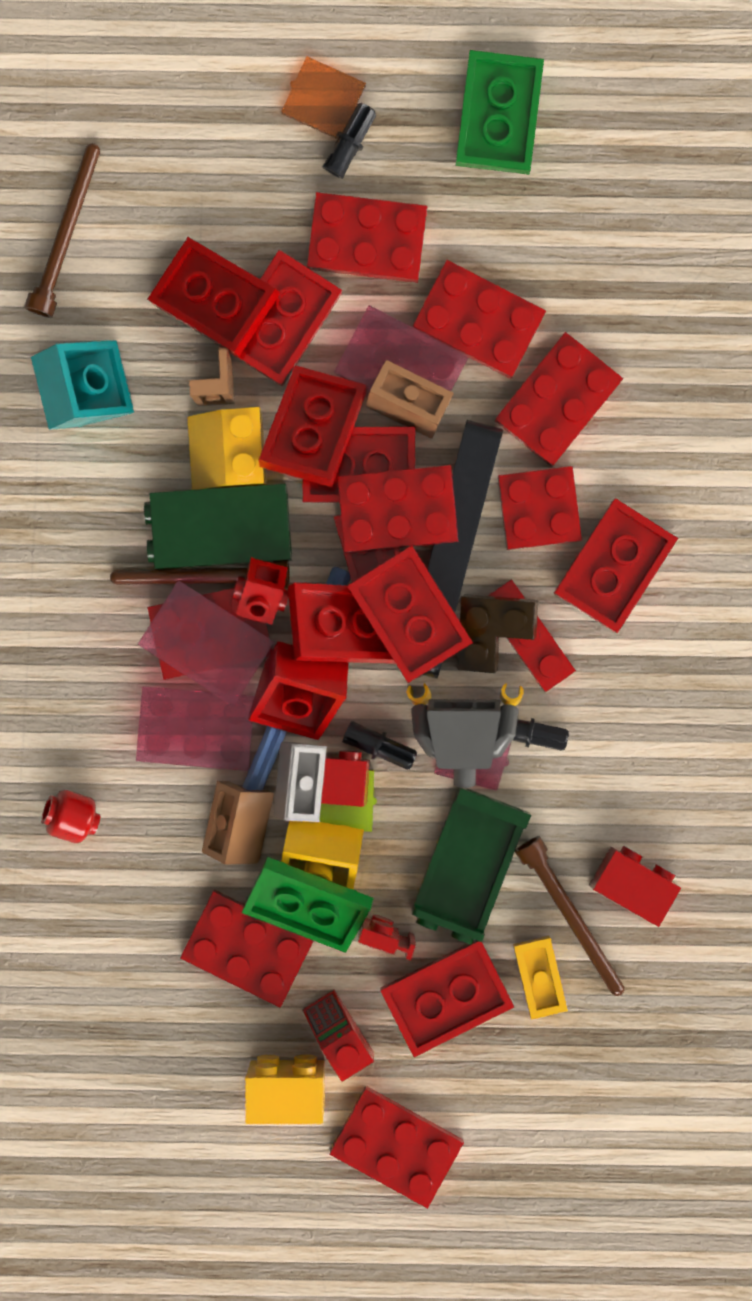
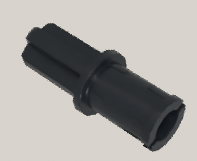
(349, 140)
(541, 735)
(379, 745)

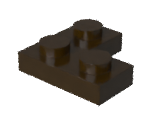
(487, 620)

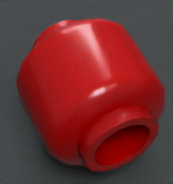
(70, 816)

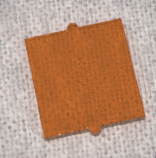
(323, 97)

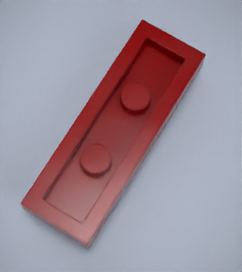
(542, 654)

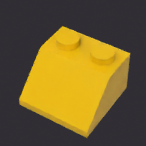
(226, 448)
(324, 850)

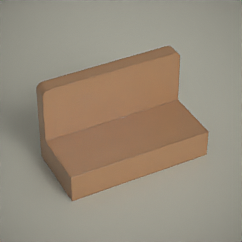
(215, 391)
(408, 399)
(237, 824)

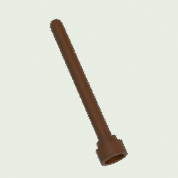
(42, 299)
(187, 576)
(534, 855)

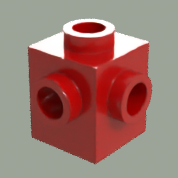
(261, 591)

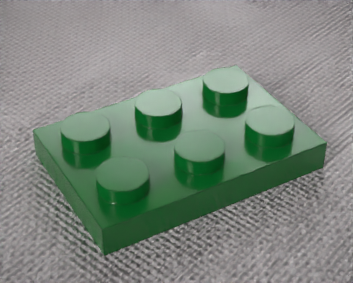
(499, 112)
(307, 905)

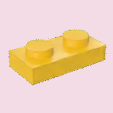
(540, 977)

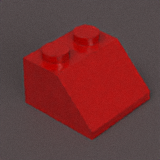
(298, 694)

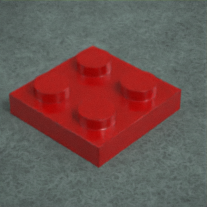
(539, 508)

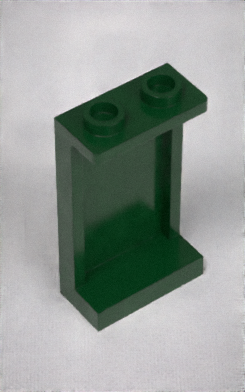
(218, 526)
(469, 865)

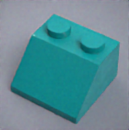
(81, 383)

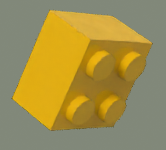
(285, 1090)

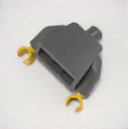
(464, 731)

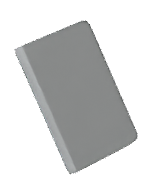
(299, 782)

